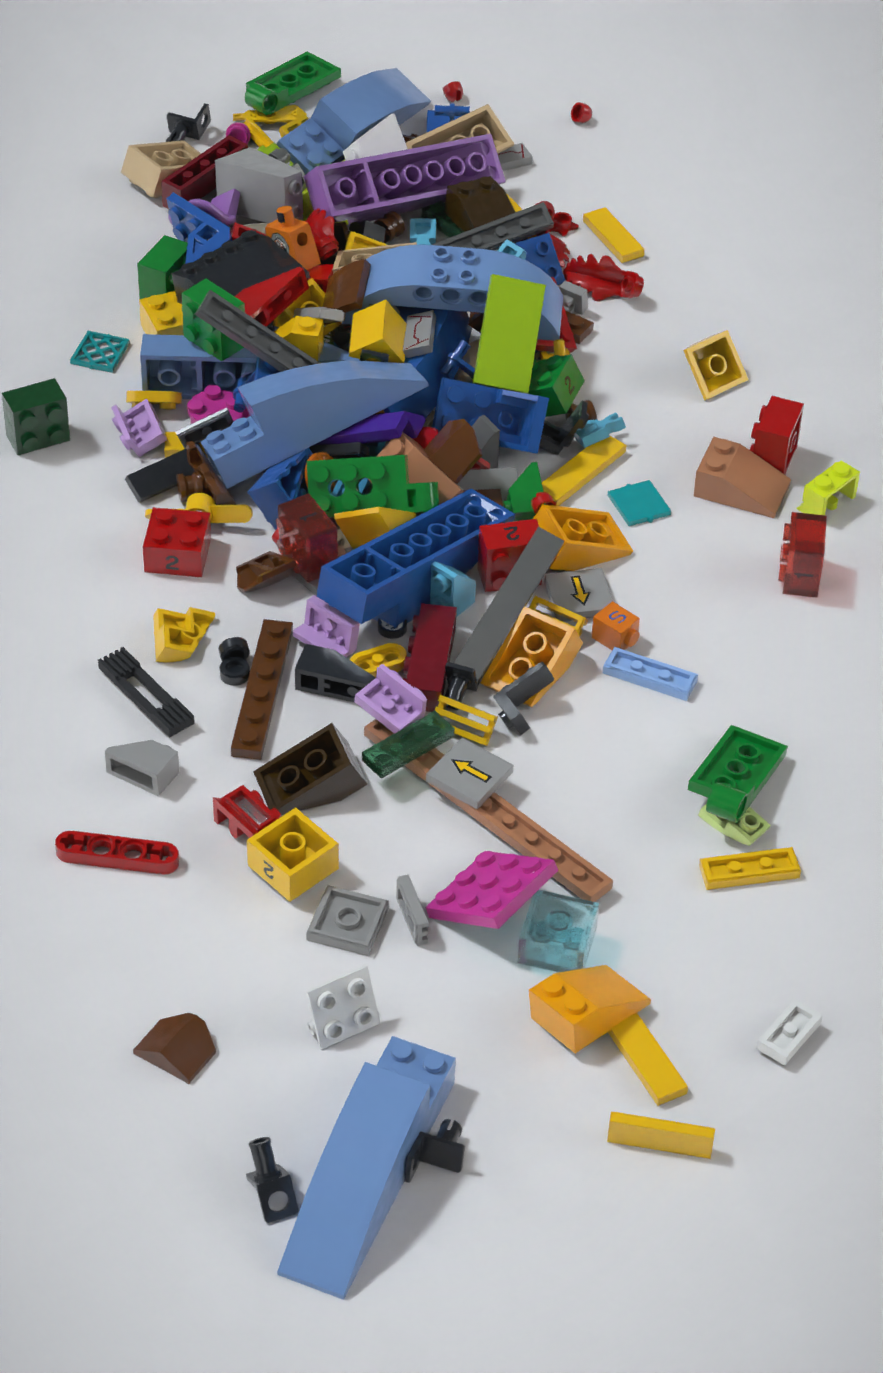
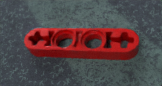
(116, 856)

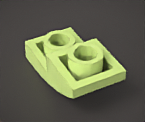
(747, 829)

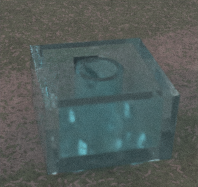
(557, 932)

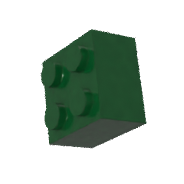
(36, 416)

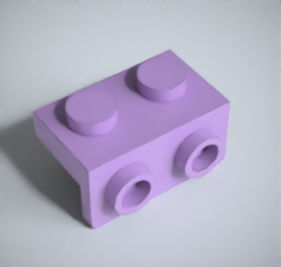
(139, 427)
(328, 628)
(392, 700)

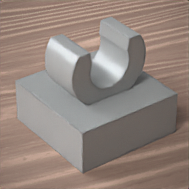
(574, 297)

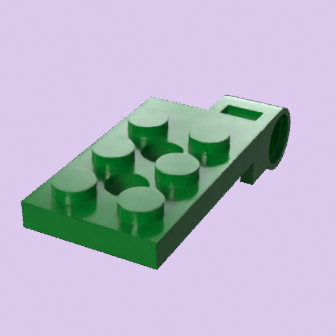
(289, 82)
(389, 482)
(733, 792)

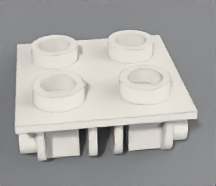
(342, 1007)

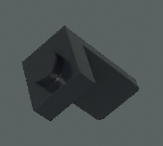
(556, 438)
(520, 691)

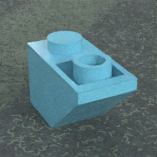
(451, 587)

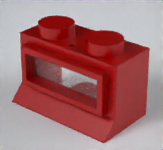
(245, 812)

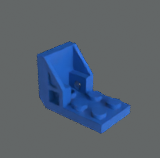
(196, 228)
(514, 413)

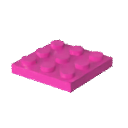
(491, 889)

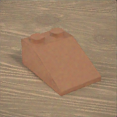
(420, 467)
(739, 479)

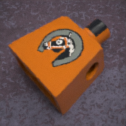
(294, 237)

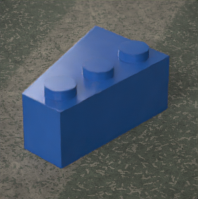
(280, 484)

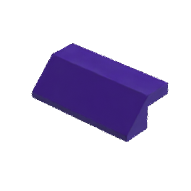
(379, 429)

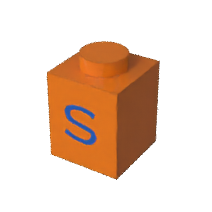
(615, 627)

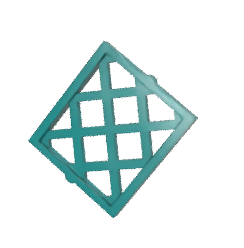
(94, 364)

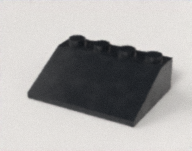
(236, 265)

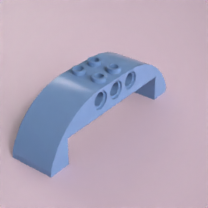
(453, 281)

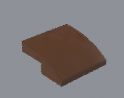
(347, 287)

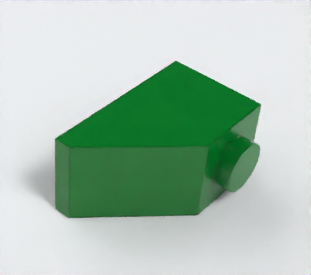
(522, 492)

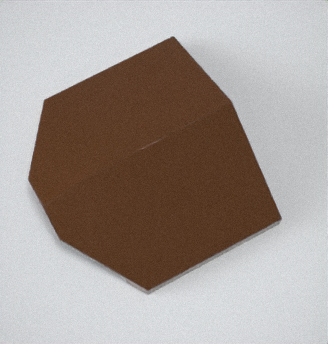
(454, 449)
(264, 571)
(178, 1046)

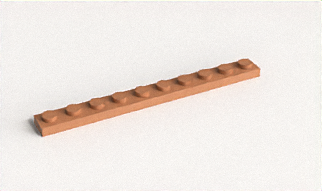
(516, 829)

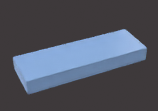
(650, 673)

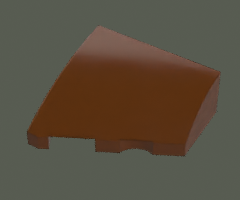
(211, 482)

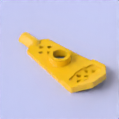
(285, 114)

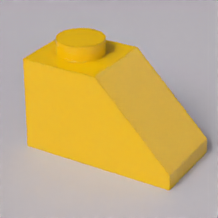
(305, 334)

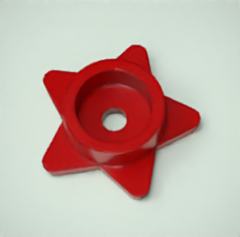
(563, 223)

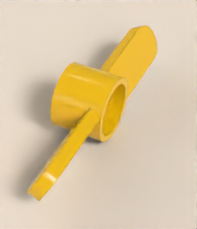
(218, 513)

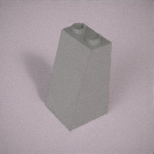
(262, 184)

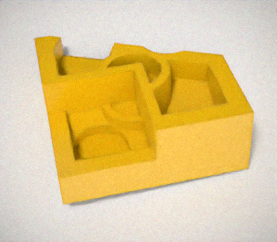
(179, 633)

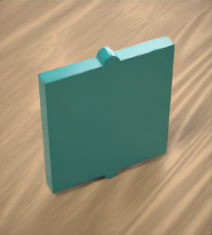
(639, 503)

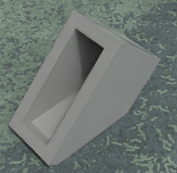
(143, 764)

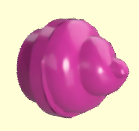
(239, 131)

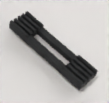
(122, 666)

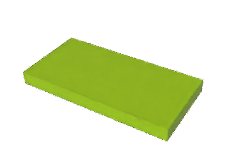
(509, 334)

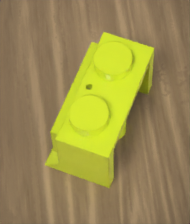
(820, 491)

